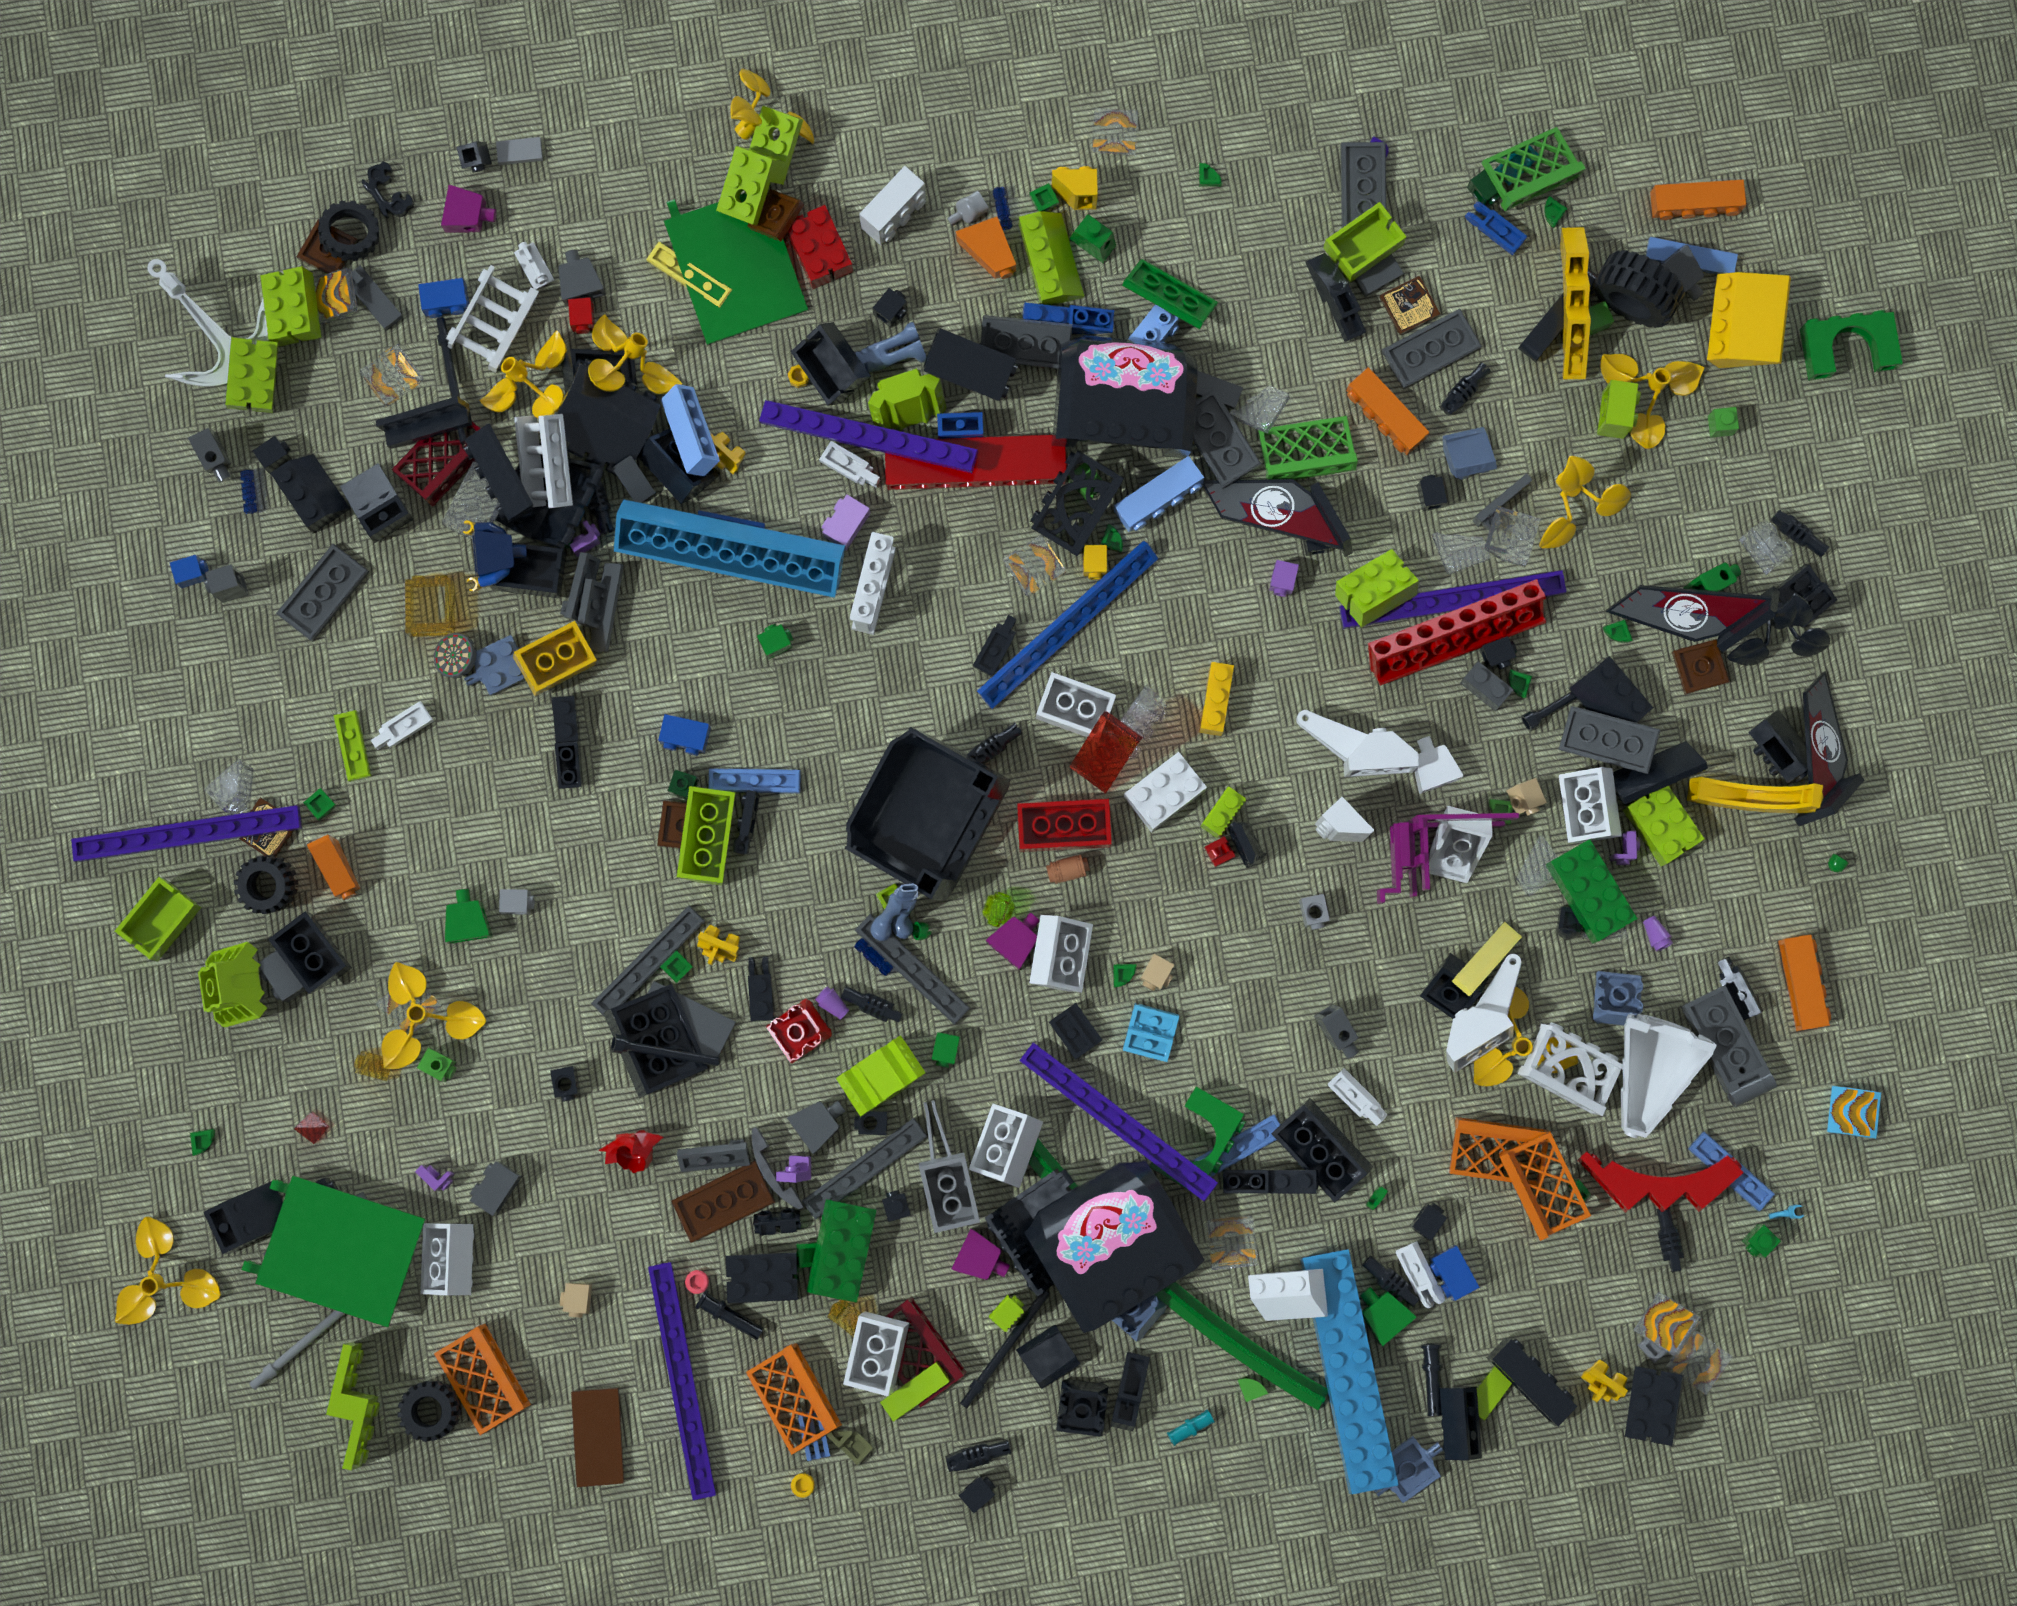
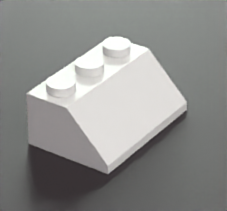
(1343, 823)
(447, 1259)
(1289, 1294)

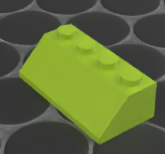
(1050, 257)
(705, 835)

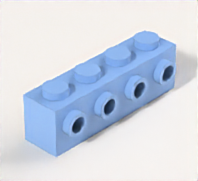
(1156, 326)
(690, 430)
(1159, 494)

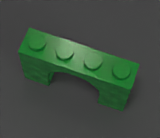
(1876, 329)
(1225, 1122)

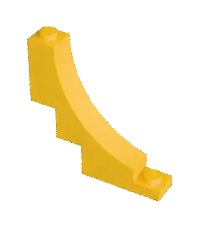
(1576, 300)

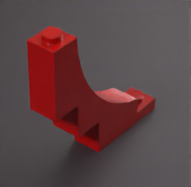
(1630, 1187)

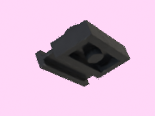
(1075, 1031)

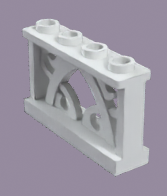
(872, 583)
(1543, 1078)

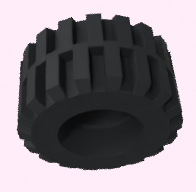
(248, 890)
(409, 1410)

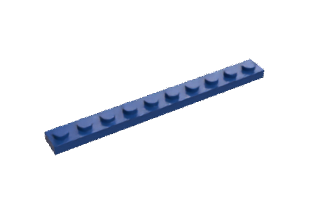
(1067, 624)

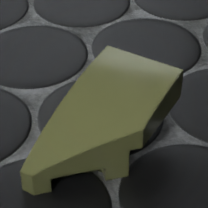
(852, 1444)

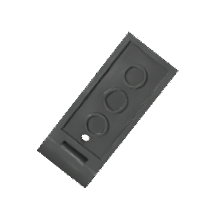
(1720, 1021)

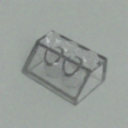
(470, 504)
(1144, 713)

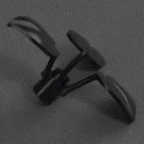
(1793, 612)

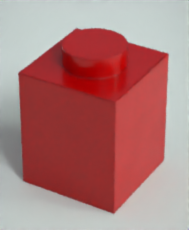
(581, 315)

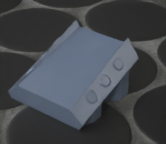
(1468, 453)
(1617, 997)
(1141, 1317)

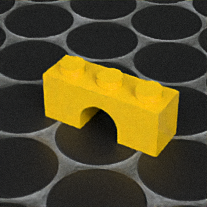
(1216, 699)

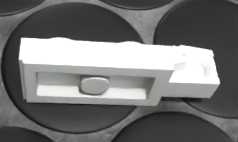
(849, 465)
(402, 726)
(1357, 1097)

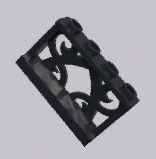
(1078, 533)

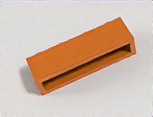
(1698, 199)
(1387, 411)
(1804, 982)

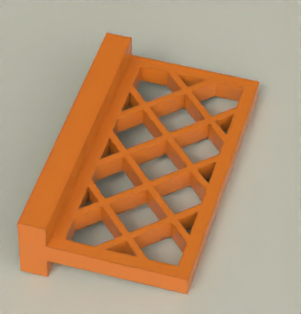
(1494, 1130)
(1526, 1194)
(496, 1365)
(811, 1388)

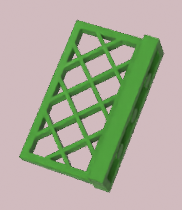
(1537, 186)
(1309, 467)

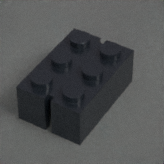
(830, 363)
(536, 573)
(762, 1277)
(1654, 1406)

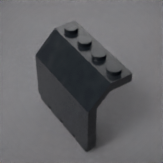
(606, 422)
(556, 524)
(1017, 1215)

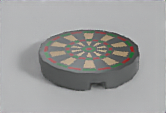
(455, 655)

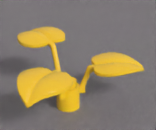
(749, 117)
(606, 377)
(1682, 381)
(503, 393)
(1578, 473)
(405, 985)
(1494, 1067)
(134, 1301)

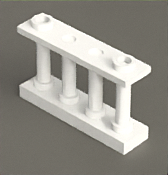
(504, 337)
(554, 459)

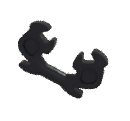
(377, 175)

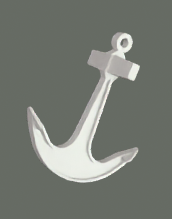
(221, 340)

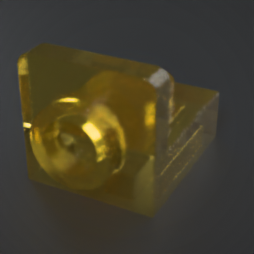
(371, 1065)
(844, 1316)

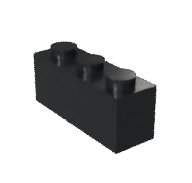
(1460, 1423)

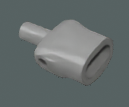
(969, 209)

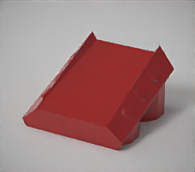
(799, 1030)

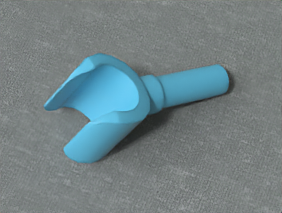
(1786, 1213)

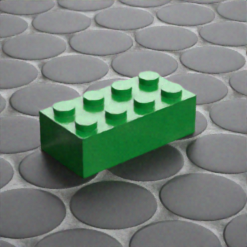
(1591, 891)
(841, 1251)

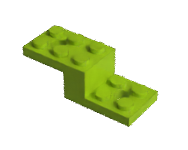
(759, 165)
(353, 1405)

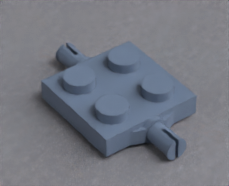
(496, 666)
(1413, 1468)

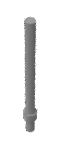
(271, 1369)

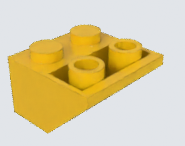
(1076, 187)

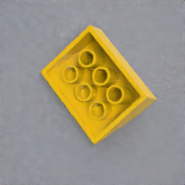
(1748, 319)

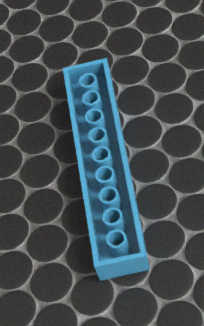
(728, 548)
(1351, 1378)

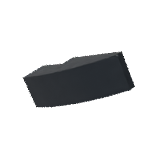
(1130, 1391)

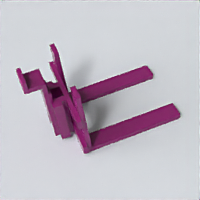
(1403, 847)

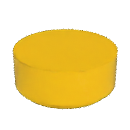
(802, 1485)

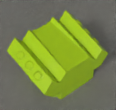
(906, 400)
(232, 985)
(880, 1076)

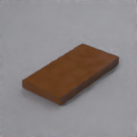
(723, 1201)
(597, 1437)

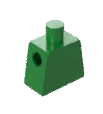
(1092, 237)
(1716, 579)
(466, 920)
(1384, 1315)

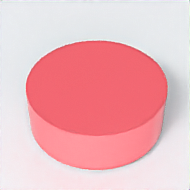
(697, 1281)

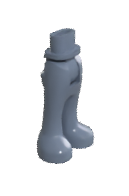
(876, 356)
(896, 914)

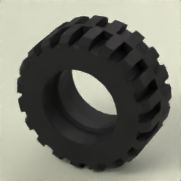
(1639, 288)

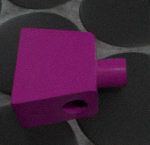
(465, 211)
(1015, 939)
(979, 1257)

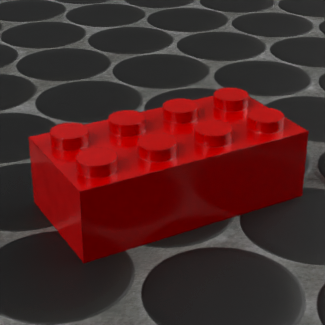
(1064, 825)

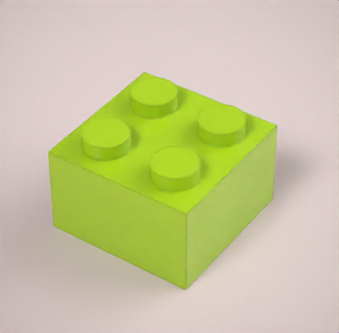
(1618, 409)

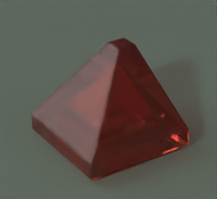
(312, 1127)

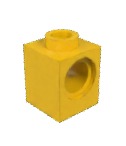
(1094, 561)

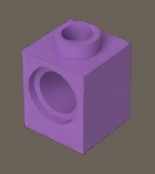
(1283, 578)

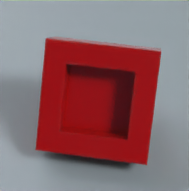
(1219, 851)

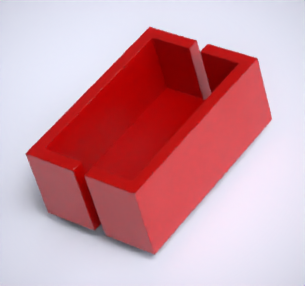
(819, 247)

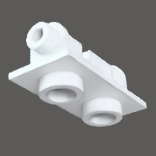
(533, 265)

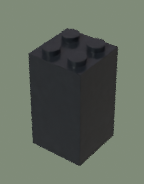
(970, 365)

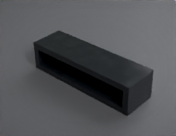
(1532, 1382)

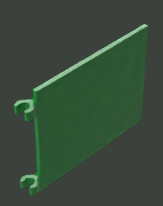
(743, 260)
(338, 1250)

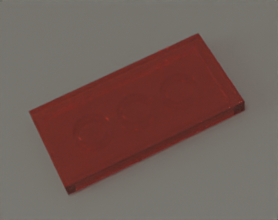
(1105, 752)

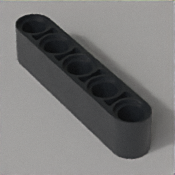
(1549, 326)

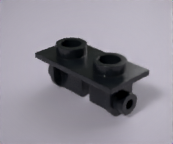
(766, 1221)

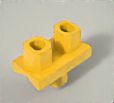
(728, 459)
(716, 948)
(1602, 1385)

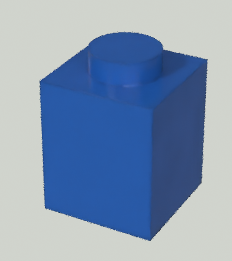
(189, 571)

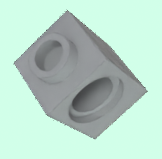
(1314, 901)
(516, 902)

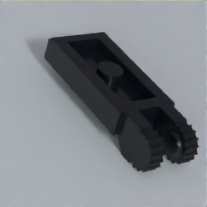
(760, 992)

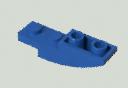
(1084, 319)

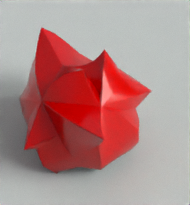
(631, 1150)

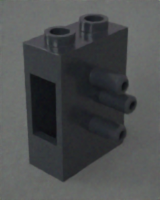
(1781, 746)

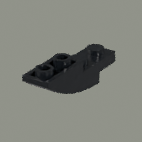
(1338, 294)
(567, 742)
(1270, 1181)

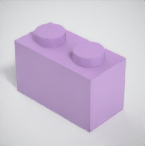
(846, 521)

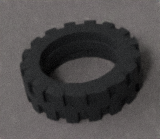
(356, 211)

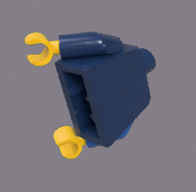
(492, 553)

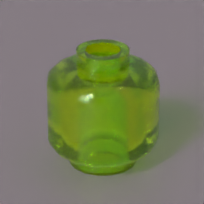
(998, 909)

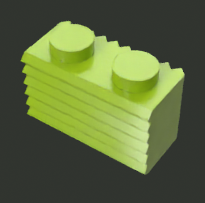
(1223, 812)
(1007, 1312)

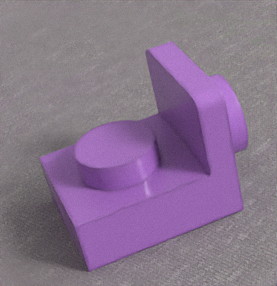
(586, 542)
(797, 1171)
(431, 1175)

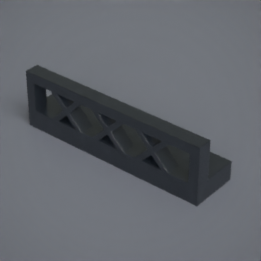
(425, 422)

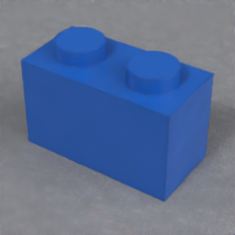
(444, 297)
(960, 425)
(684, 734)
(1453, 1273)

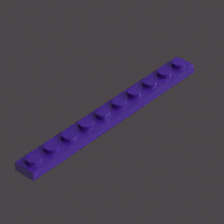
(869, 436)
(1454, 598)
(186, 833)
(1119, 1122)
(682, 1381)

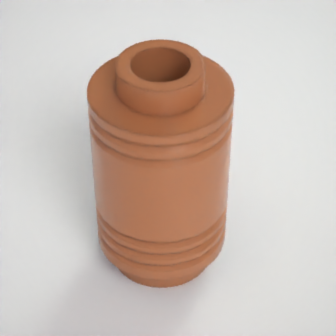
(1067, 869)

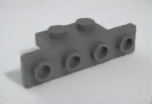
(600, 605)

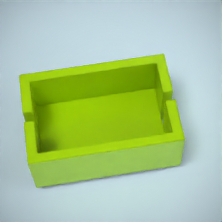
(1364, 242)
(290, 306)
(252, 375)
(1376, 588)
(1663, 825)
(157, 919)

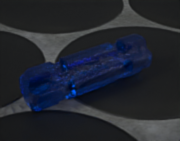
(1002, 208)
(248, 491)
(873, 957)

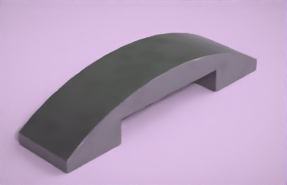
(759, 1144)

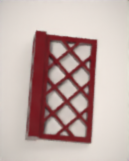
(446, 477)
(934, 1343)

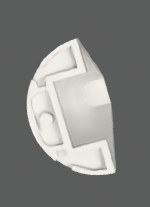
(1657, 1069)

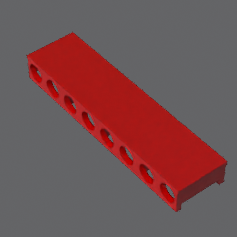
(998, 463)
(1456, 632)

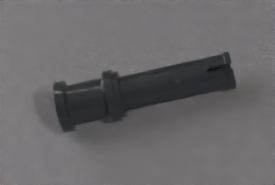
(719, 1310)
(1432, 1367)

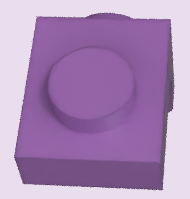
(1630, 846)

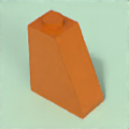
(988, 247)
(334, 866)

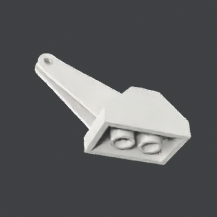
(1362, 753)
(1487, 1024)

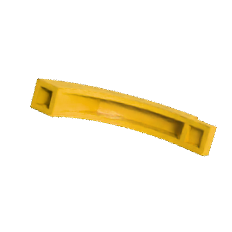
(1754, 797)

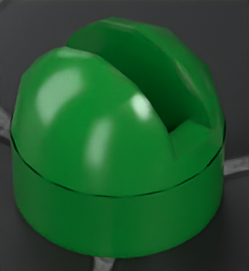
(1837, 863)
(921, 930)

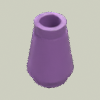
(1657, 934)
(831, 1002)

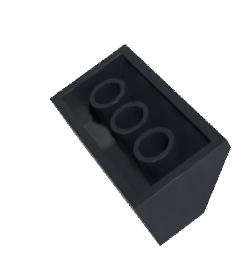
(498, 473)
(1322, 1147)

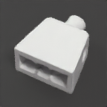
(1435, 766)

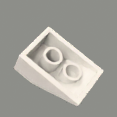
(1458, 846)

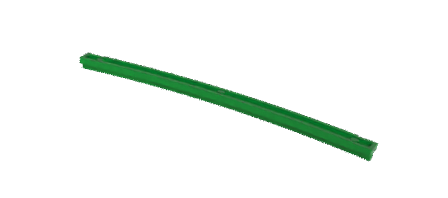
(1212, 1325)

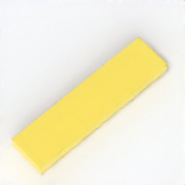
(666, 261)
(1486, 959)

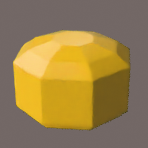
(798, 377)

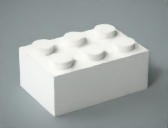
(893, 206)
(1073, 704)
(1165, 792)
(1590, 805)
(1061, 953)
(1006, 1145)
(876, 1353)

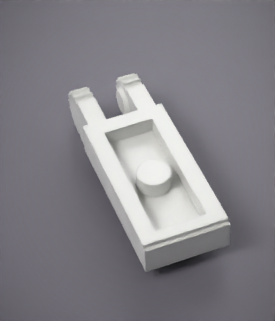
(1420, 1275)

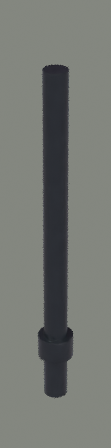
(450, 369)
(977, 1386)

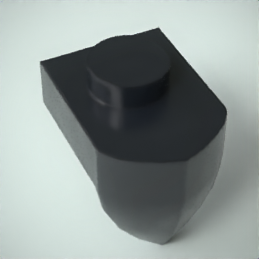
(1568, 925)

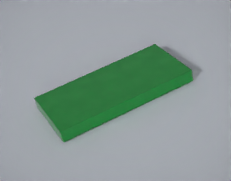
(1170, 293)

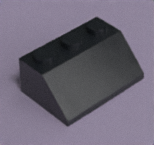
(664, 461)
(310, 491)
(1610, 692)
(309, 953)

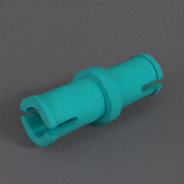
(1190, 1427)

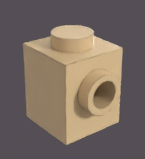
(1526, 797)
(1157, 973)
(576, 1299)

